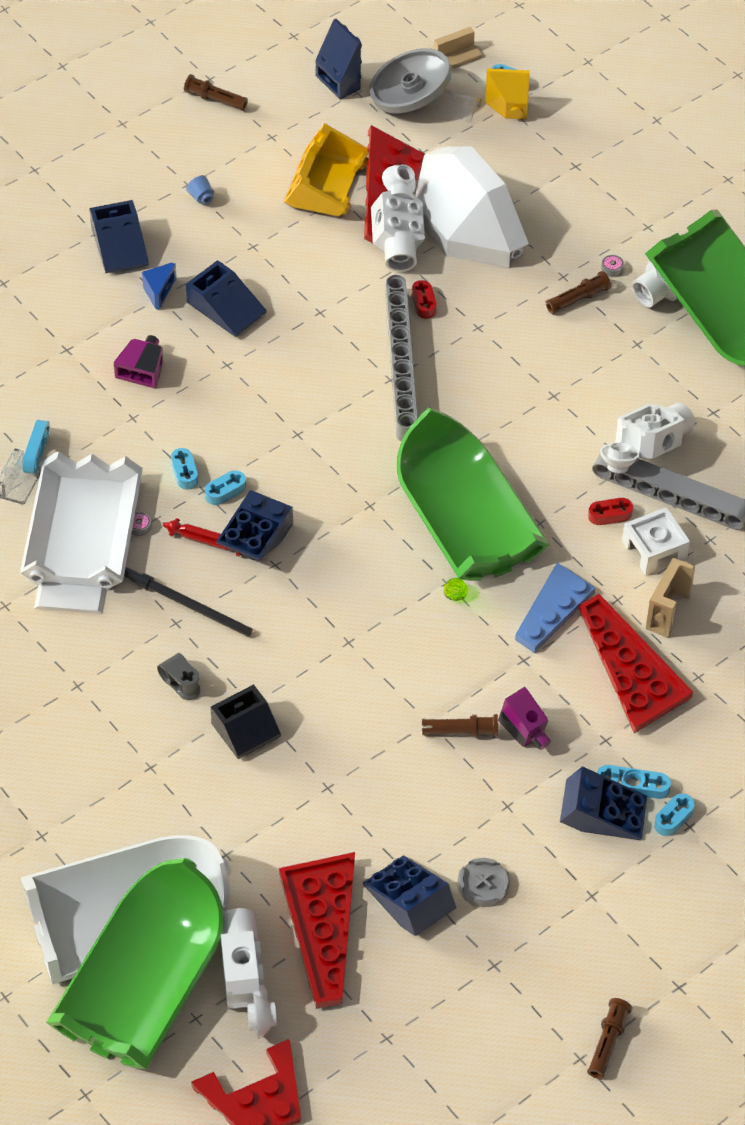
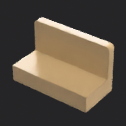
(458, 47)

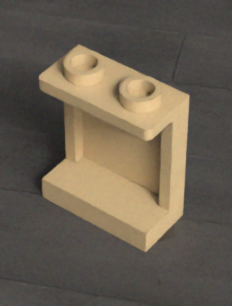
(675, 581)

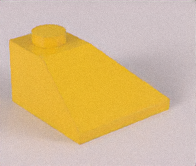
(508, 92)

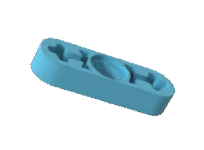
(36, 446)
(642, 775)

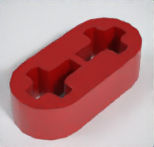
(428, 298)
(611, 511)

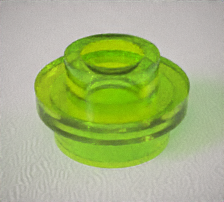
(455, 584)

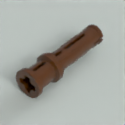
(206, 89)
(587, 288)
(474, 726)
(612, 1027)

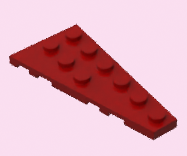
(383, 153)
(638, 674)
(320, 909)

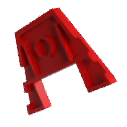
(260, 1103)

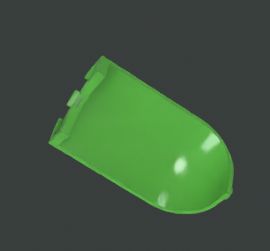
(708, 279)
(465, 499)
(143, 964)

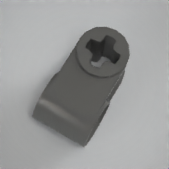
(180, 676)

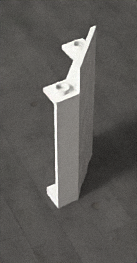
(80, 531)

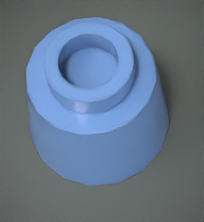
(200, 189)

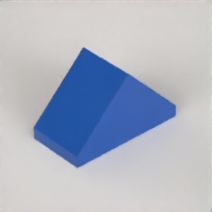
(158, 283)

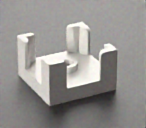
(656, 537)

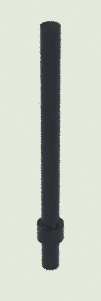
(147, 582)

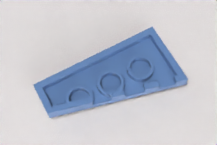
(553, 607)

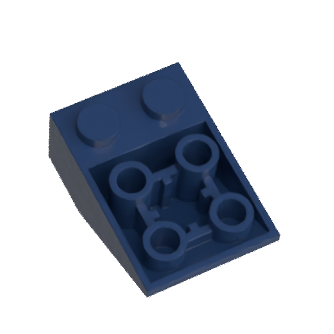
(340, 61)
(118, 236)
(224, 298)
(257, 526)
(602, 806)
(411, 894)

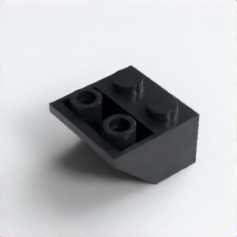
(245, 721)

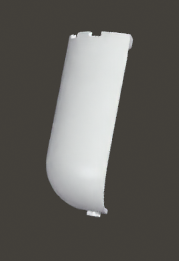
(81, 896)

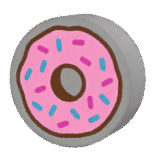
(612, 265)
(141, 524)

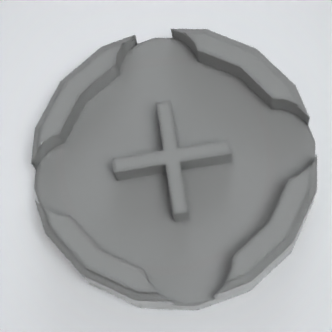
(483, 882)

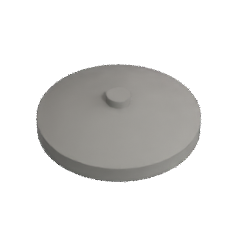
(410, 80)

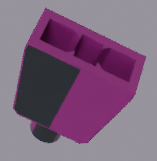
(140, 362)
(524, 719)

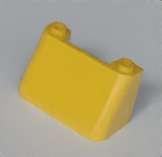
(326, 173)

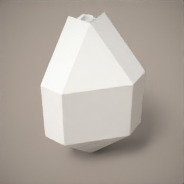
(468, 207)

